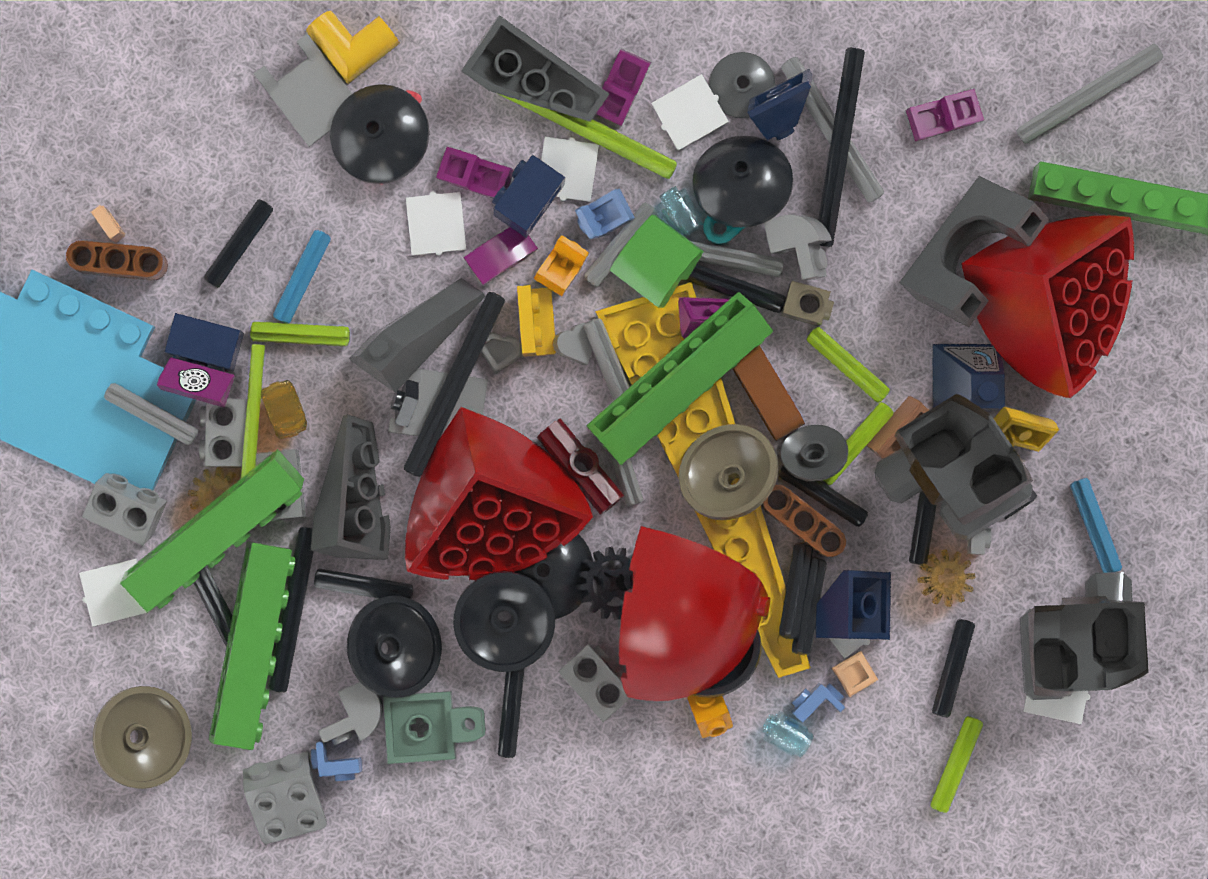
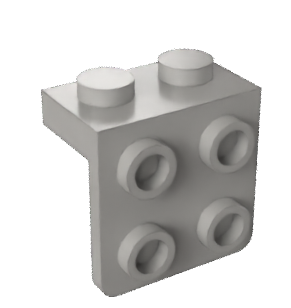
(283, 798)

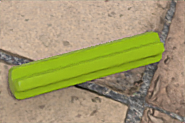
(300, 334)
(847, 364)
(864, 435)
(956, 764)

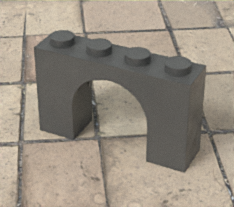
(981, 211)

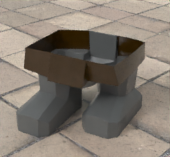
(962, 454)
(1094, 635)

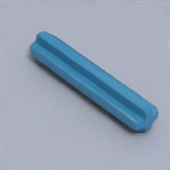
(301, 276)
(1095, 525)

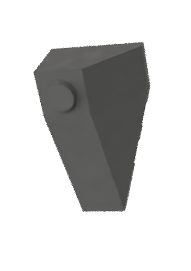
(523, 69)
(409, 340)
(349, 506)

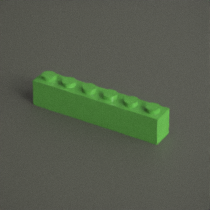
(1119, 197)
(680, 378)
(213, 531)
(250, 646)

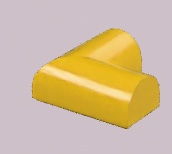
(351, 53)
(1025, 429)

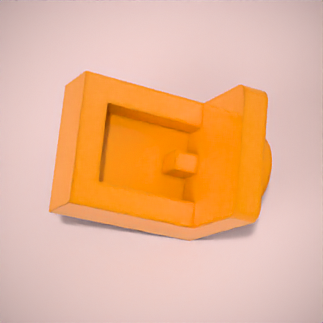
(561, 265)
(710, 715)

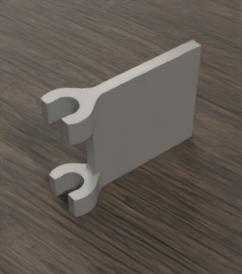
(307, 93)
(429, 387)

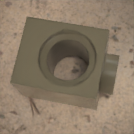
(792, 304)

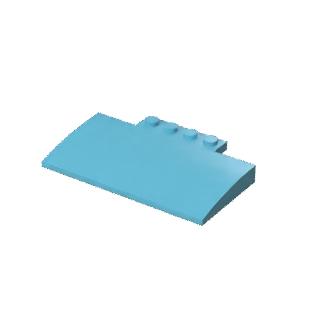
(54, 372)

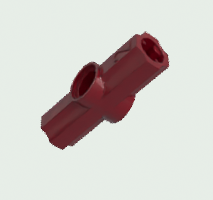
(568, 449)

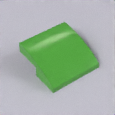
(656, 260)

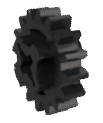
(601, 574)

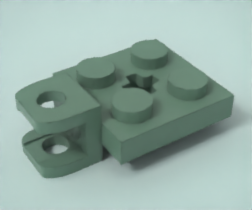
(444, 722)

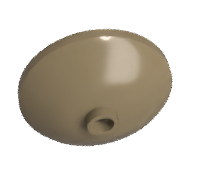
(719, 459)
(161, 741)

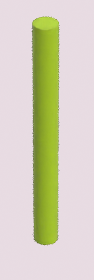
(253, 408)

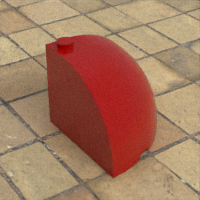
(1056, 300)
(489, 503)
(685, 617)

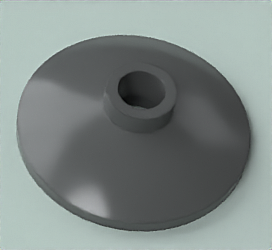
(724, 77)
(811, 443)

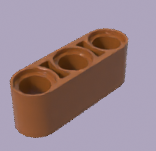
(102, 253)
(768, 394)
(819, 526)

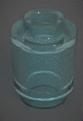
(680, 211)
(787, 734)

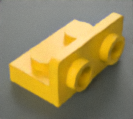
(536, 321)

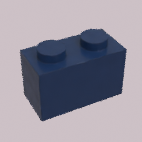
(528, 195)
(204, 342)

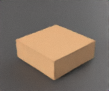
(108, 223)
(854, 673)

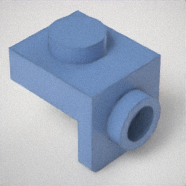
(604, 214)
(808, 701)
(341, 768)

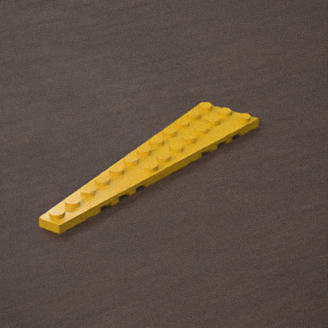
(640, 339)

